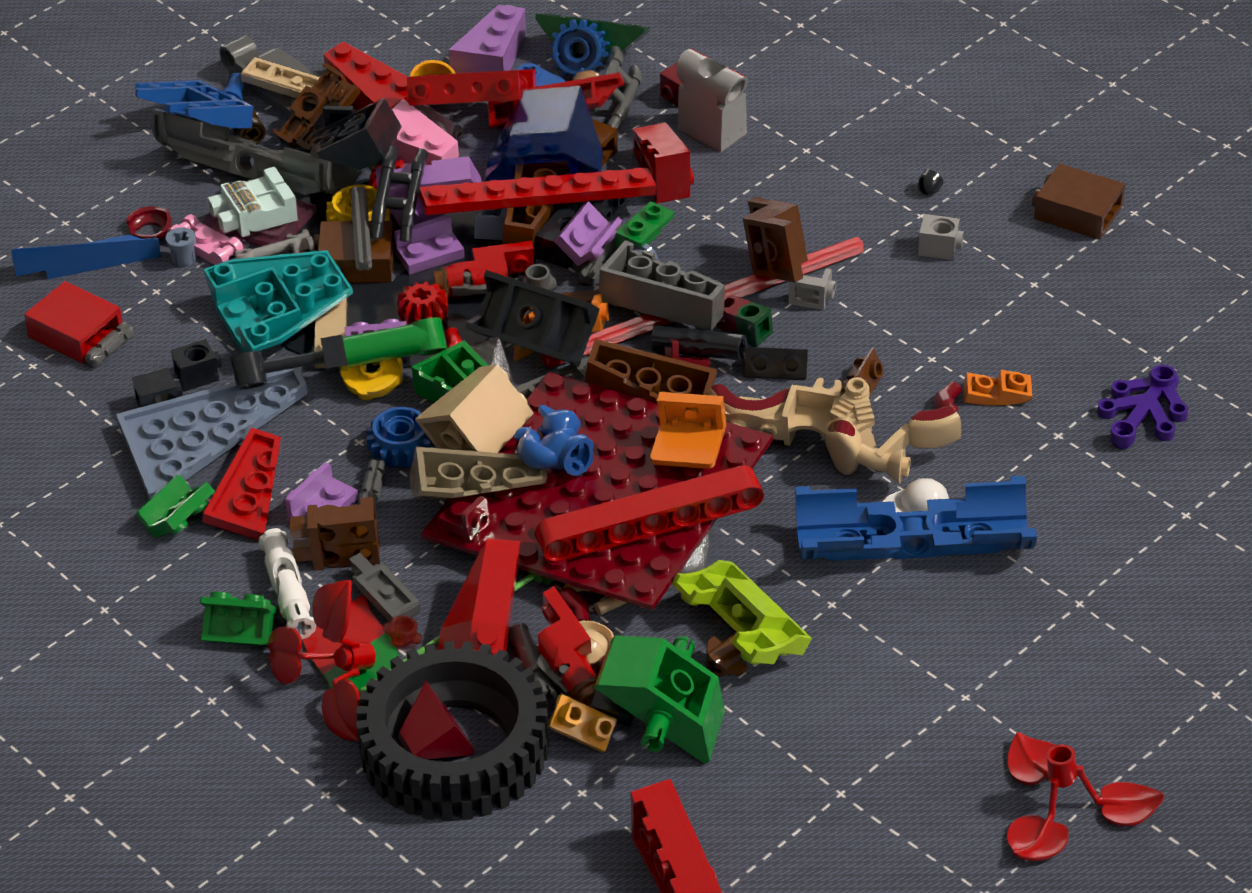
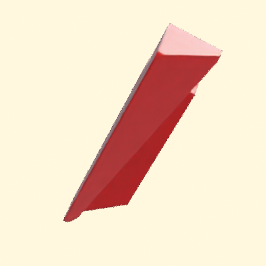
(595, 91)

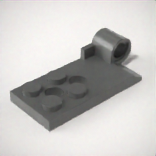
(240, 53)

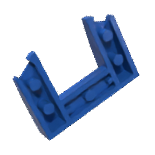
(198, 101)

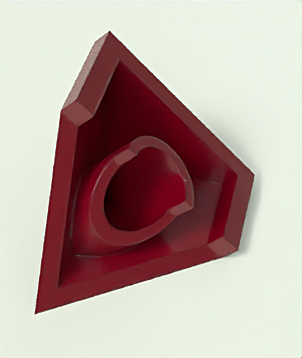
(432, 730)

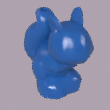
(560, 447)

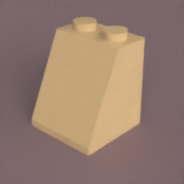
(477, 413)

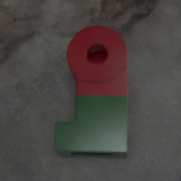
(746, 319)

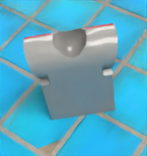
(711, 100)

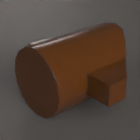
(724, 658)

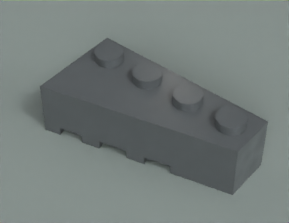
(660, 288)

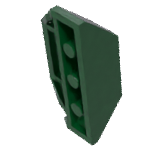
(616, 33)

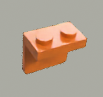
(689, 430)

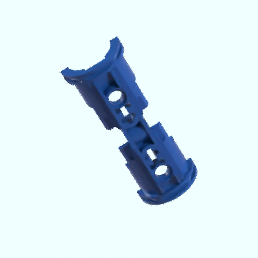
(836, 526)

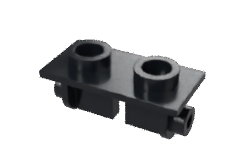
(776, 363)

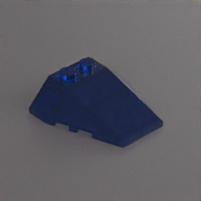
(547, 128)

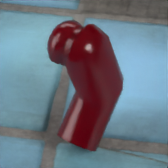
(946, 396)
(576, 603)

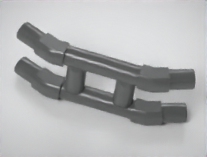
(631, 84)

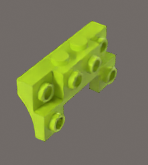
(759, 623)

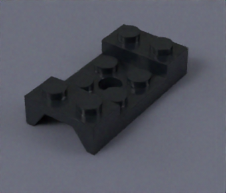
(560, 321)

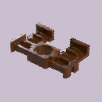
(325, 90)

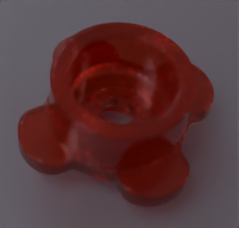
(402, 631)

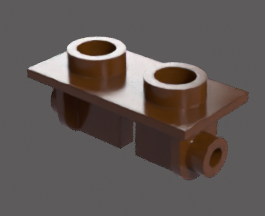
(867, 368)

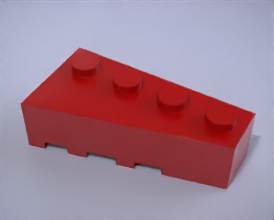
(669, 841)

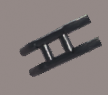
(406, 204)

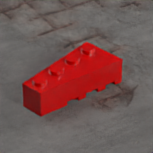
(369, 75)

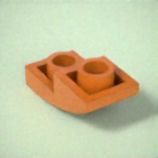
(1004, 390)

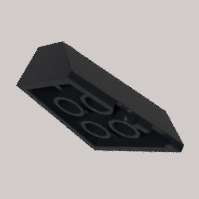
(359, 137)

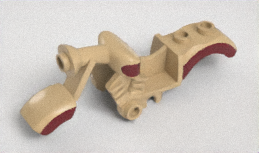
(843, 422)

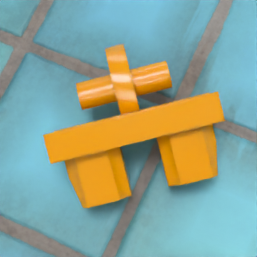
(582, 723)

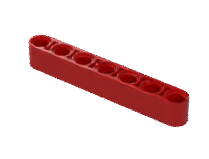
(649, 513)

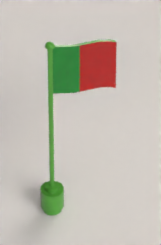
(366, 628)

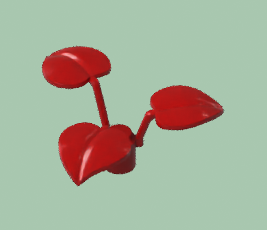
(331, 614)
(1035, 759)

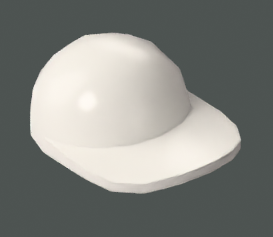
(916, 495)

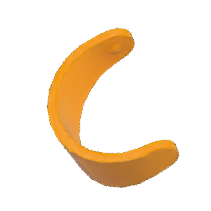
(431, 67)

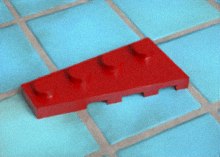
(246, 489)

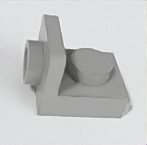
(812, 291)

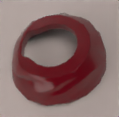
(149, 216)

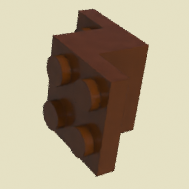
(775, 239)

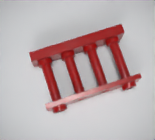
(469, 87)

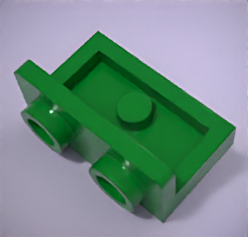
(644, 225)
(173, 505)

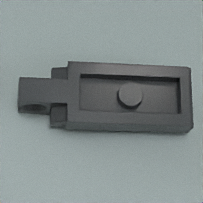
(383, 589)

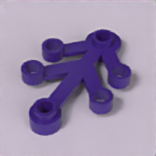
(1159, 381)

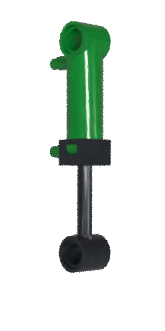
(340, 353)

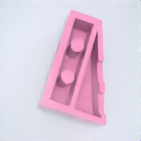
(420, 133)

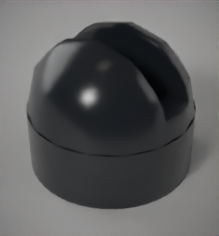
(930, 182)

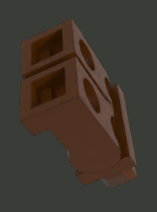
(336, 534)

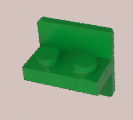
(237, 620)

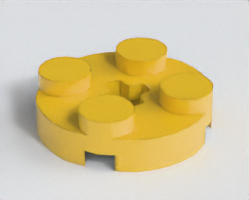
(374, 384)

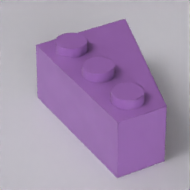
(491, 42)
(439, 173)

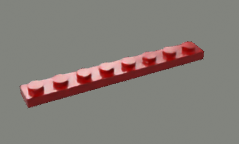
(536, 191)

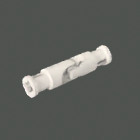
(286, 577)

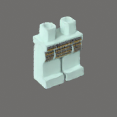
(254, 204)

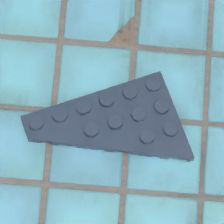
(199, 427)

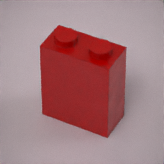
(71, 320)

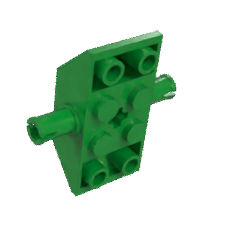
(664, 691)

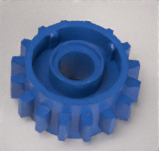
(564, 44)
(395, 436)

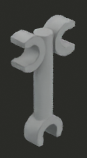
(293, 243)

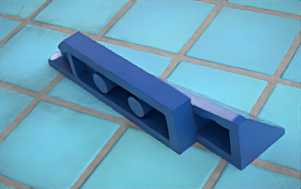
(85, 257)

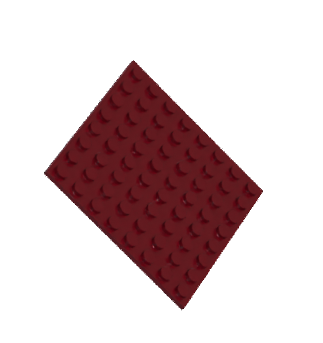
(623, 440)

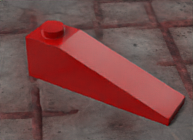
(485, 600)

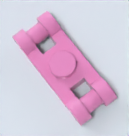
(209, 243)

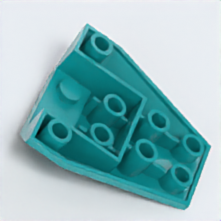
(274, 295)

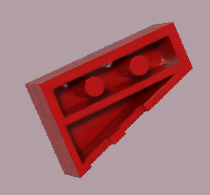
(667, 160)

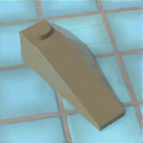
(462, 473)

